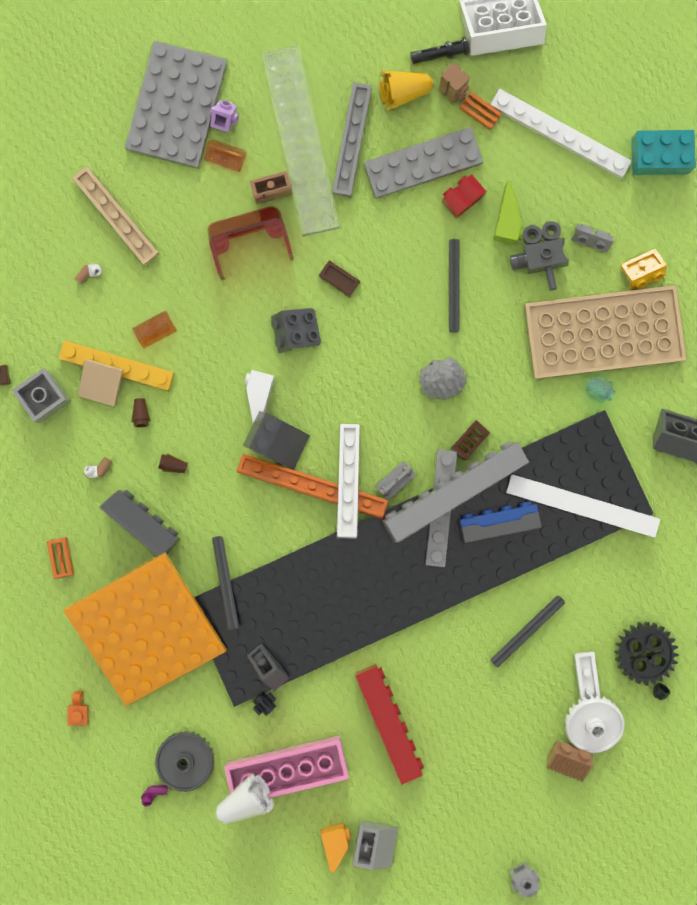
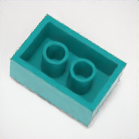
(663, 152)

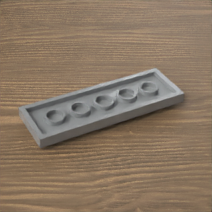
(423, 163)

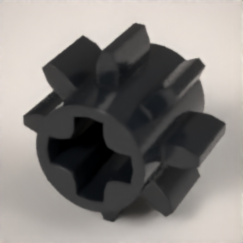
(264, 703)

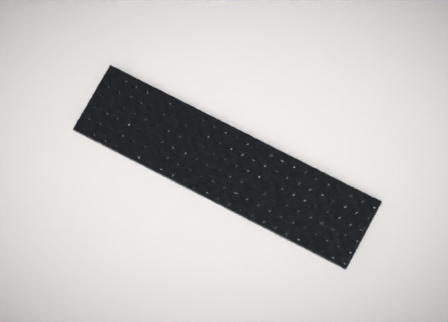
(367, 588)

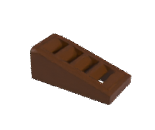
(460, 452)

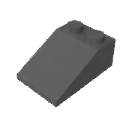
(276, 440)

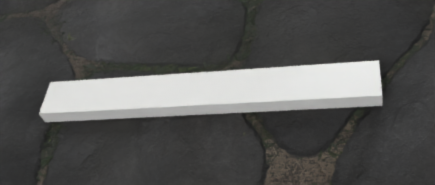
(583, 505)

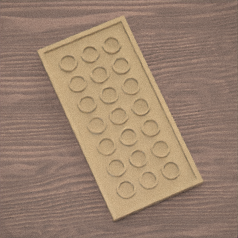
(605, 332)

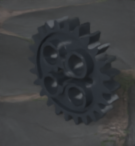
(643, 636)

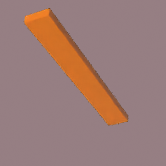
(307, 484)

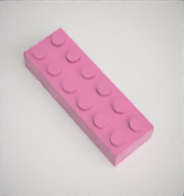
(293, 767)

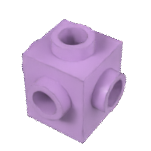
(224, 115)

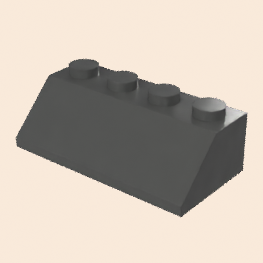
(676, 435)
(140, 523)

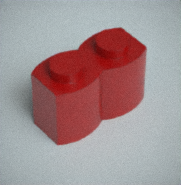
(463, 196)

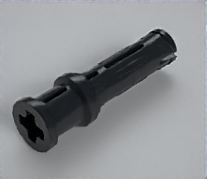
(447, 50)

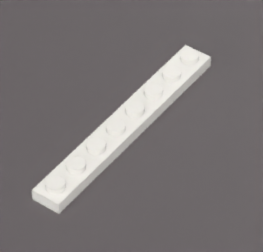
(560, 134)

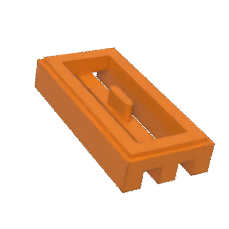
(485, 105)
(60, 556)

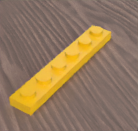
(132, 370)

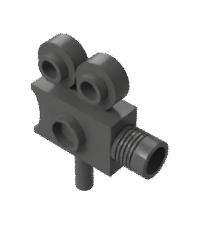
(543, 255)

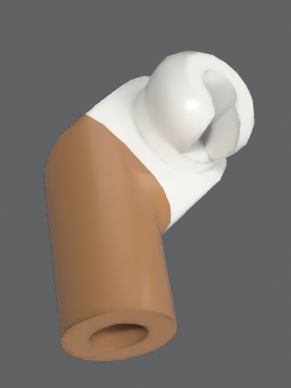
(90, 270)
(99, 470)

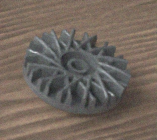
(188, 747)

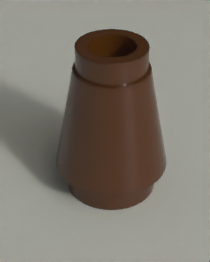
(140, 413)
(172, 464)

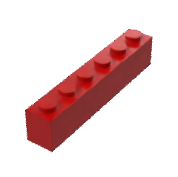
(388, 723)

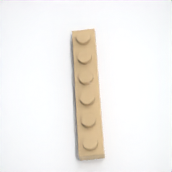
(115, 216)

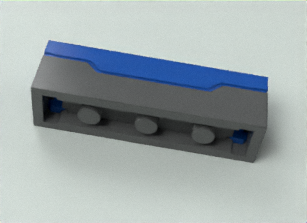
(499, 523)

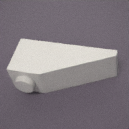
(258, 390)

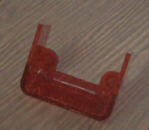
(223, 230)

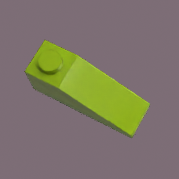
(509, 221)

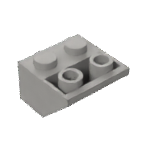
(374, 845)

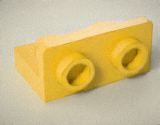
(644, 269)

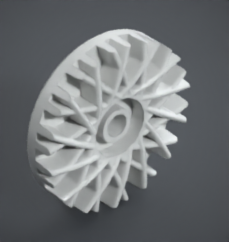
(594, 724)

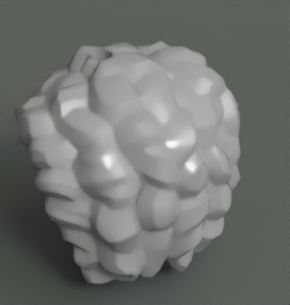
(442, 379)

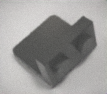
(295, 329)

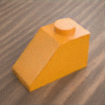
(336, 843)

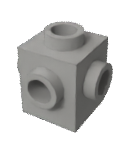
(524, 880)

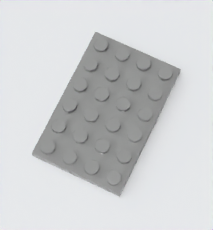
(176, 104)

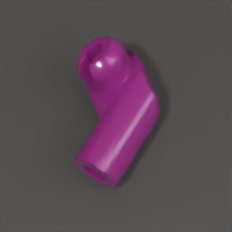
(151, 793)

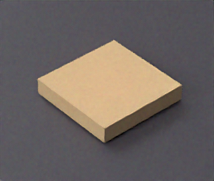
(100, 382)

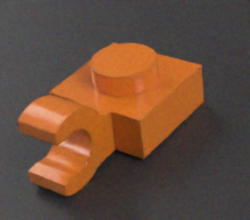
(77, 713)

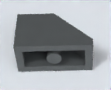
(267, 667)

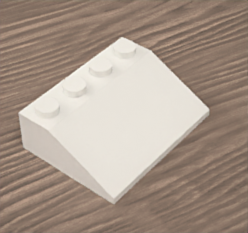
(502, 24)

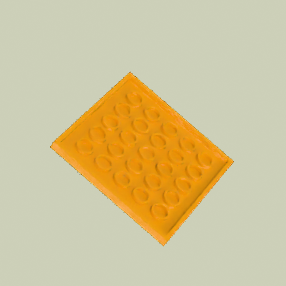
(145, 629)

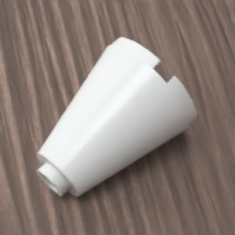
(245, 801)

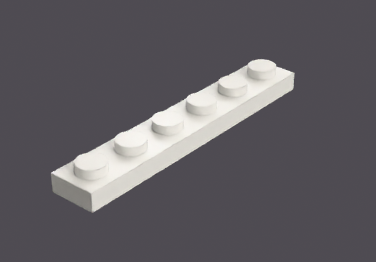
(348, 481)

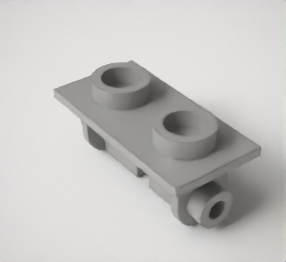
(600, 241)
(395, 480)

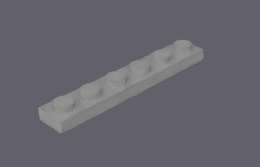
(352, 139)
(439, 528)

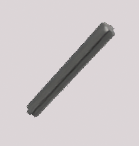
(454, 285)
(225, 583)
(527, 631)

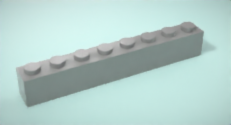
(454, 492)

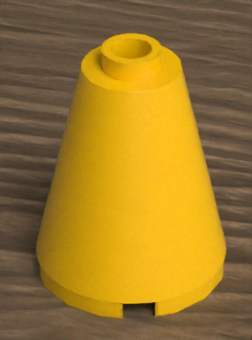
(402, 87)

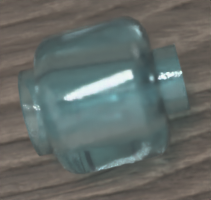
(600, 389)

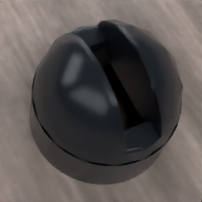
(661, 691)

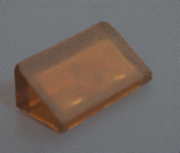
(225, 155)
(154, 329)

